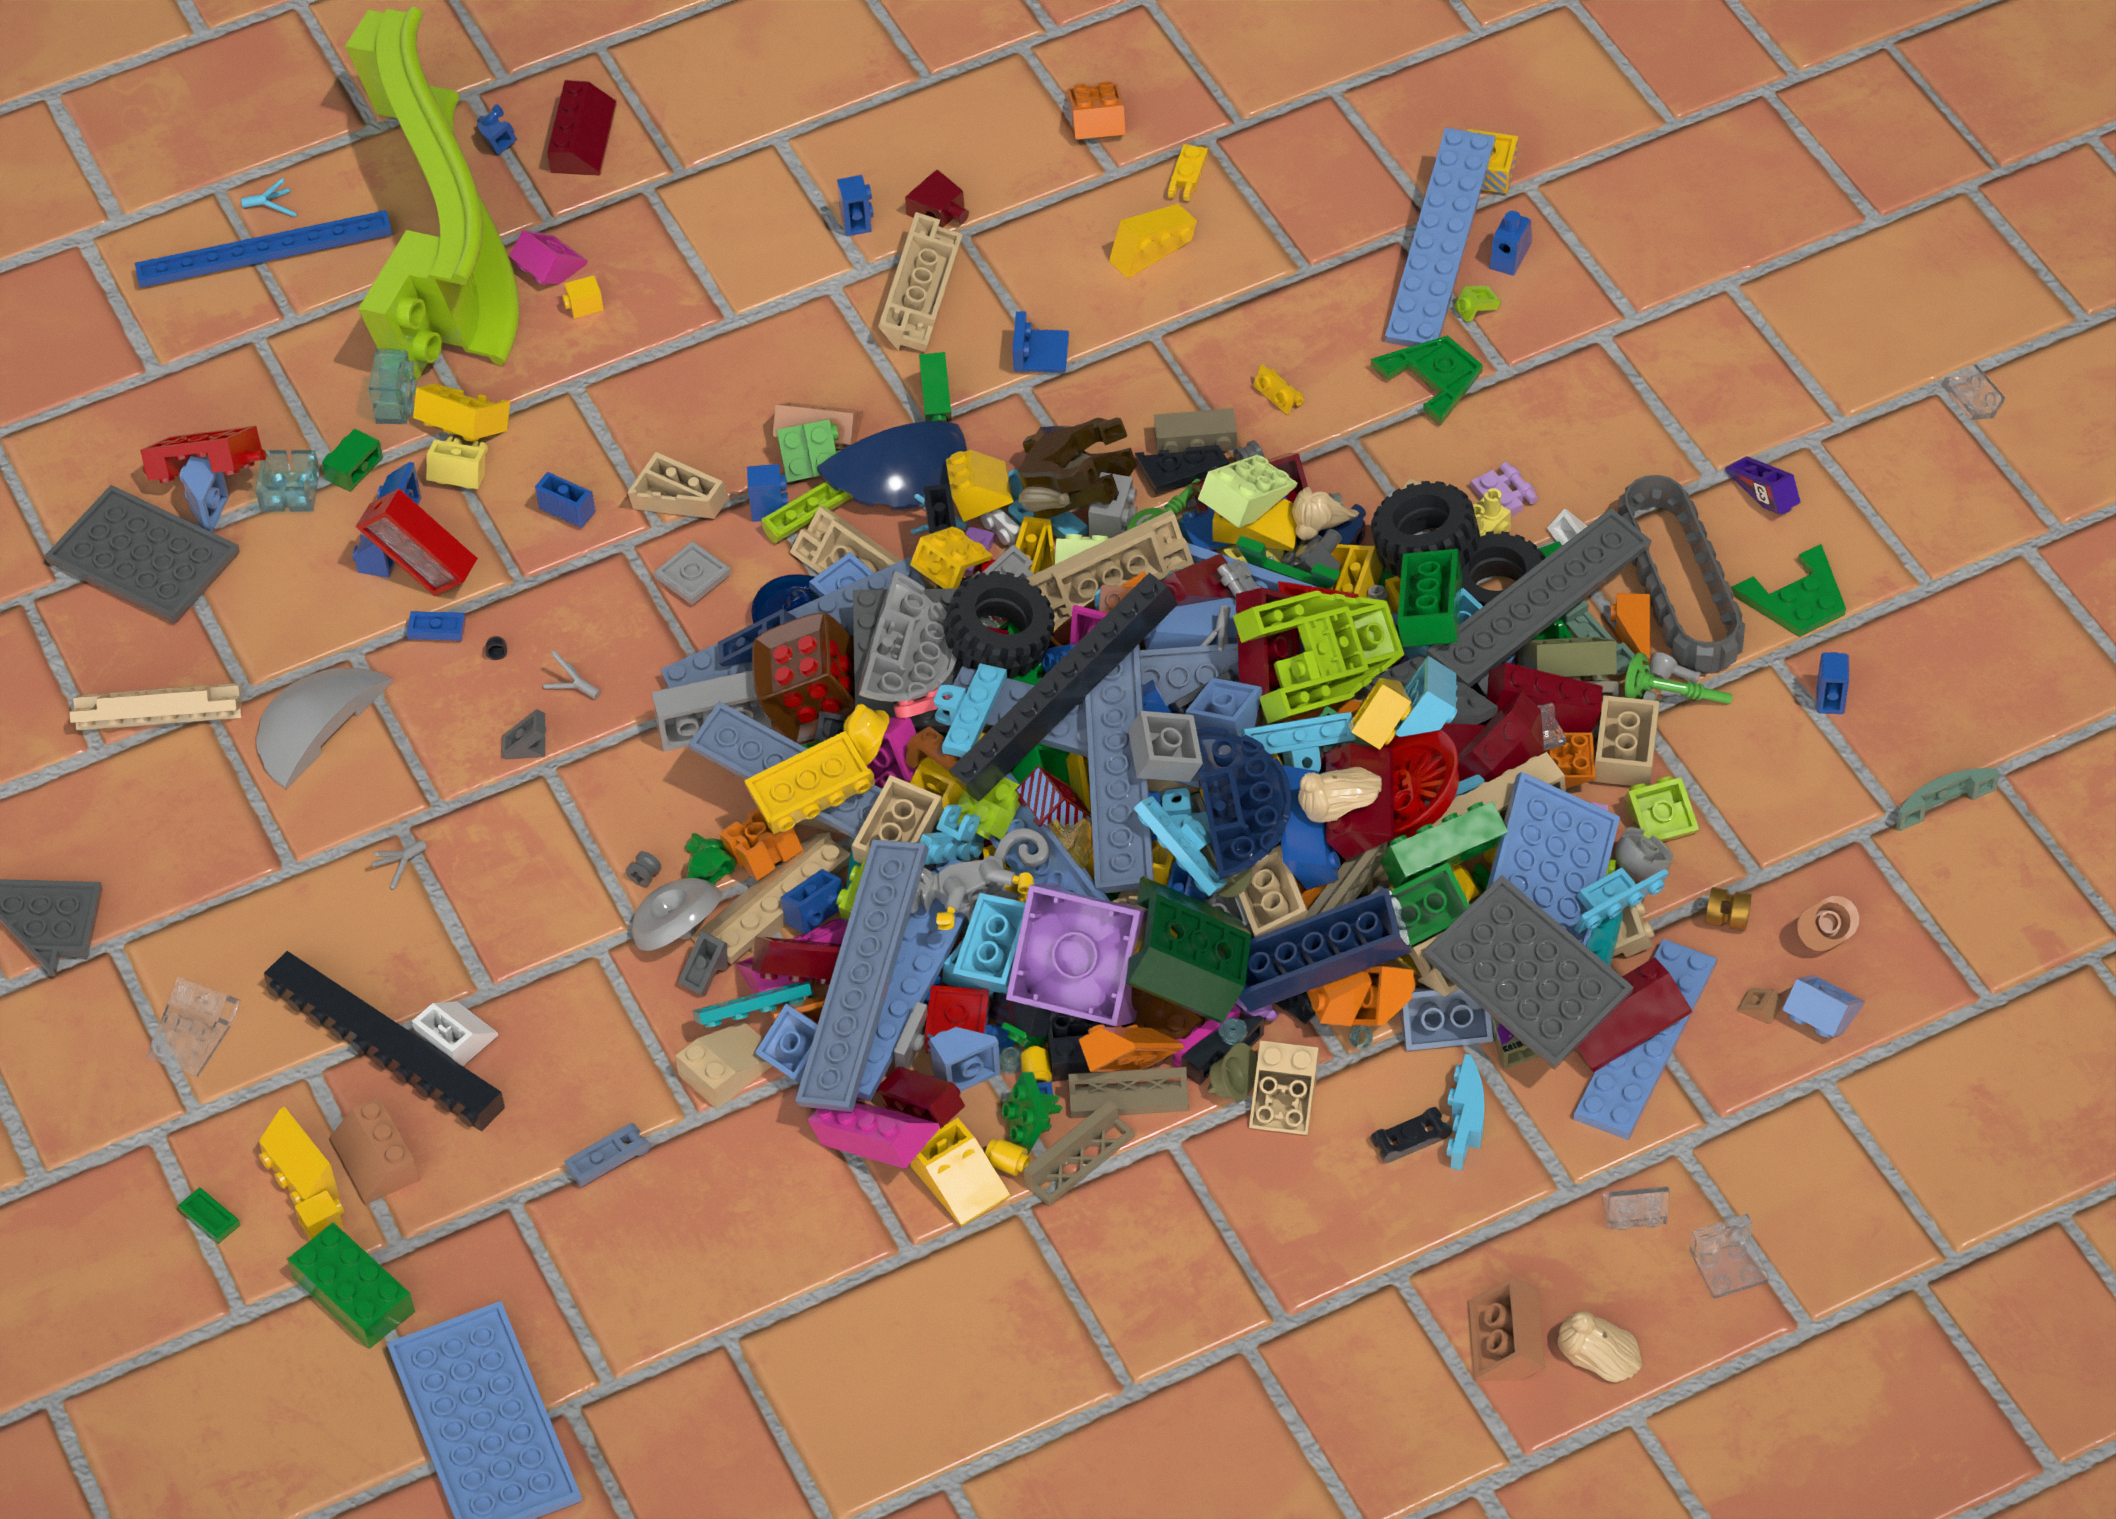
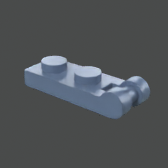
(607, 1154)

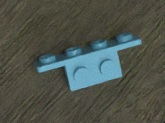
(1614, 893)

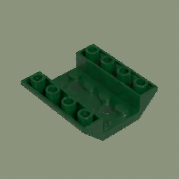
(1189, 967)

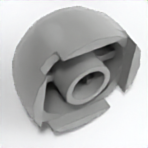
(1641, 855)

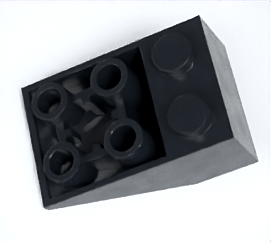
(1064, 1045)

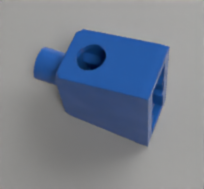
(1513, 233)

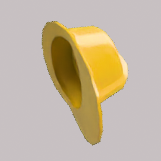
(866, 730)

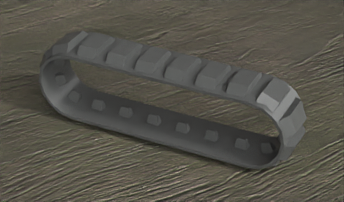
(1691, 653)

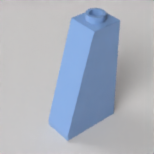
(1191, 625)

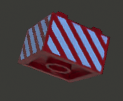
(1051, 799)

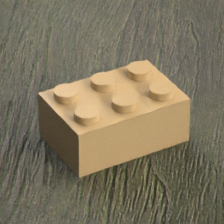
(1626, 741)
(899, 815)

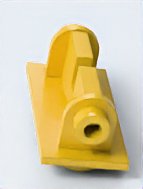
(1277, 390)

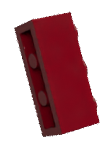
(920, 1096)

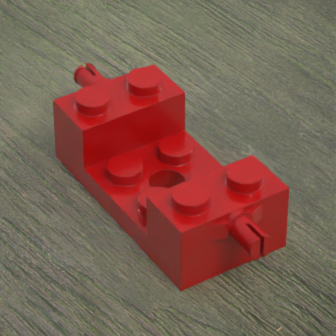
(225, 448)

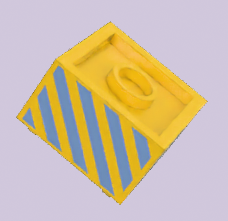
(1501, 163)

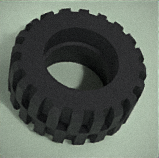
(1423, 508)
(1499, 556)
(1006, 598)

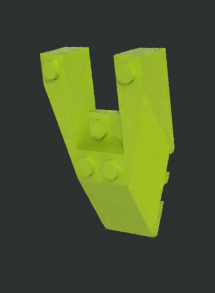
(1349, 640)

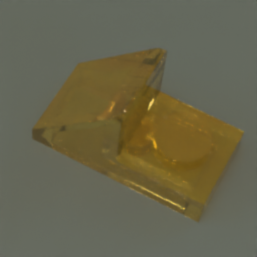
(1075, 839)

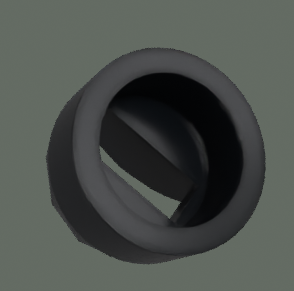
(496, 648)

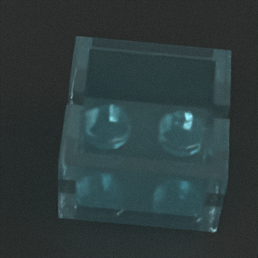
(392, 386)
(281, 488)

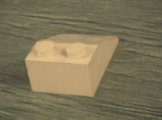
(722, 1063)

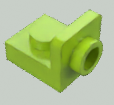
(1475, 299)
(1297, 669)

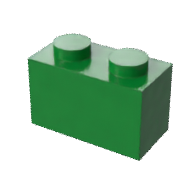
(352, 460)

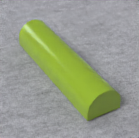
(801, 511)

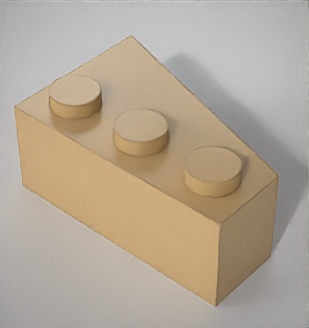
(677, 489)

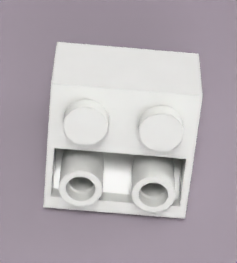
(453, 1030)

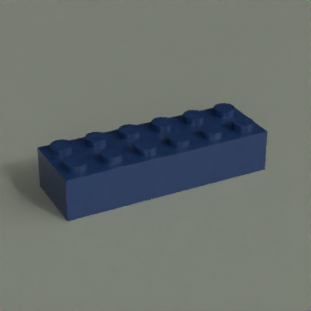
(1324, 949)

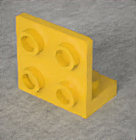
(947, 555)

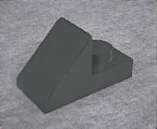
(526, 738)
(704, 961)

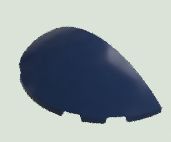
(895, 463)
(1243, 798)

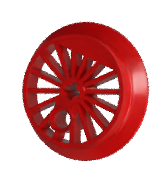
(1422, 771)

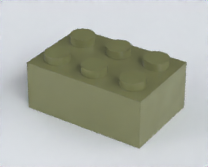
(1571, 657)

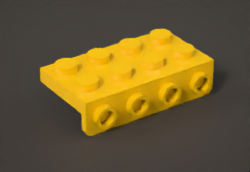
(810, 783)

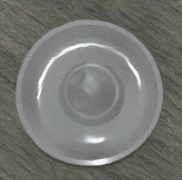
(673, 912)

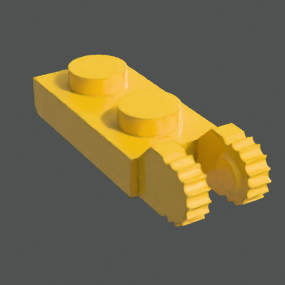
(1188, 171)

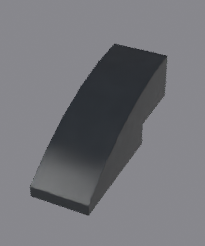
(1022, 1016)
(1213, 1048)

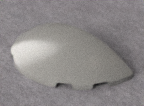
(907, 645)
(309, 714)

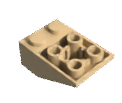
(1284, 1087)

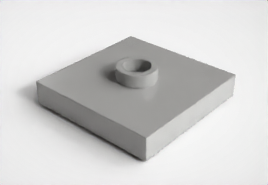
(692, 573)
(911, 1037)

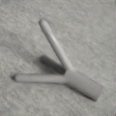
(1220, 630)
(578, 683)
(403, 855)

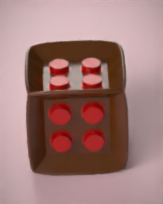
(804, 671)

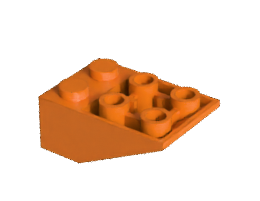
(1096, 110)
(1575, 758)

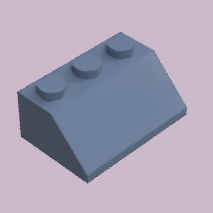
(1443, 1021)

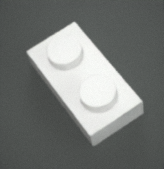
(1002, 526)

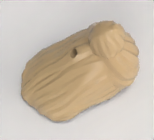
(1318, 512)
(1337, 792)
(1599, 1346)

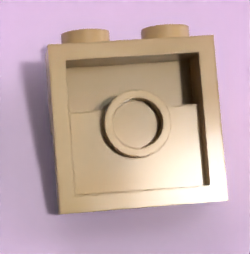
(1634, 932)

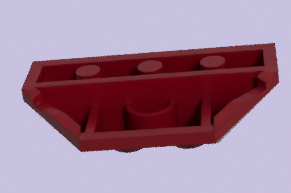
(1505, 741)

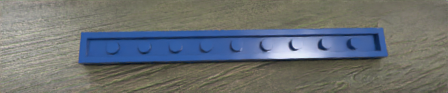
(263, 248)

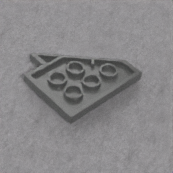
(1471, 705)
(50, 917)

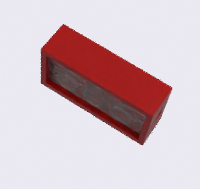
(416, 542)

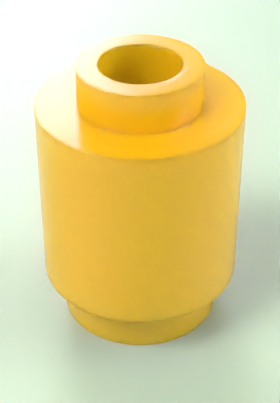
(1037, 1061)
(1007, 1156)

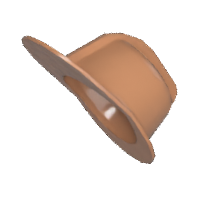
(1828, 923)

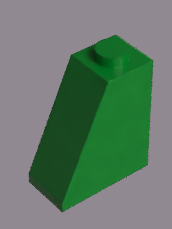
(935, 387)

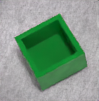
(1048, 758)

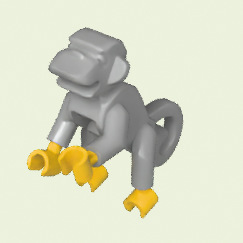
(962, 882)

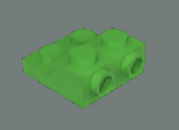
(806, 448)

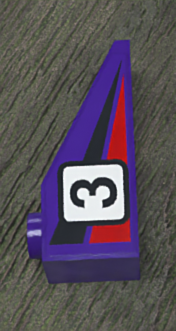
(1766, 484)

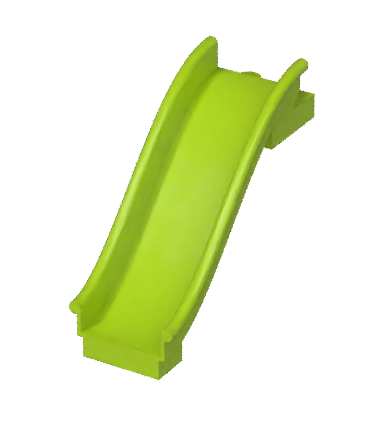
(433, 286)

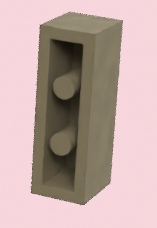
(1195, 429)

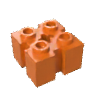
(757, 847)

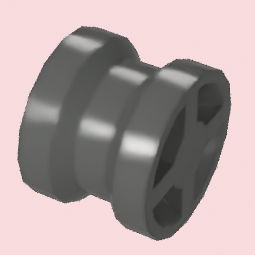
(1252, 448)
(643, 869)

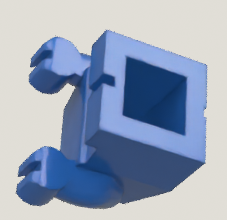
(496, 133)

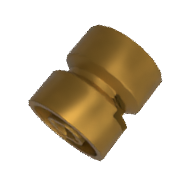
(1738, 910)

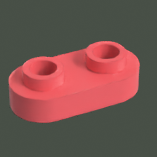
(917, 706)

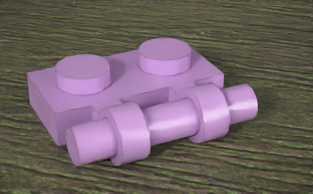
(1509, 499)

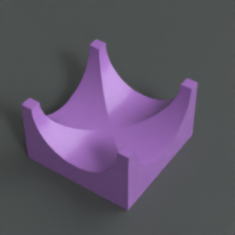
(1076, 954)

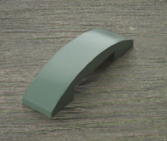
(1583, 624)
(1971, 781)

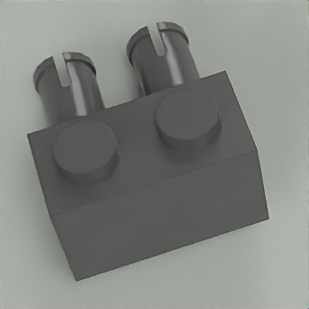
(1316, 551)

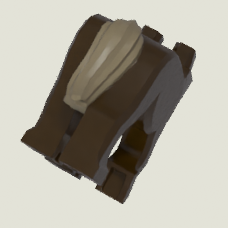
(1063, 476)

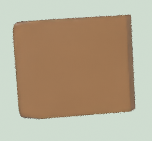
(1761, 1004)

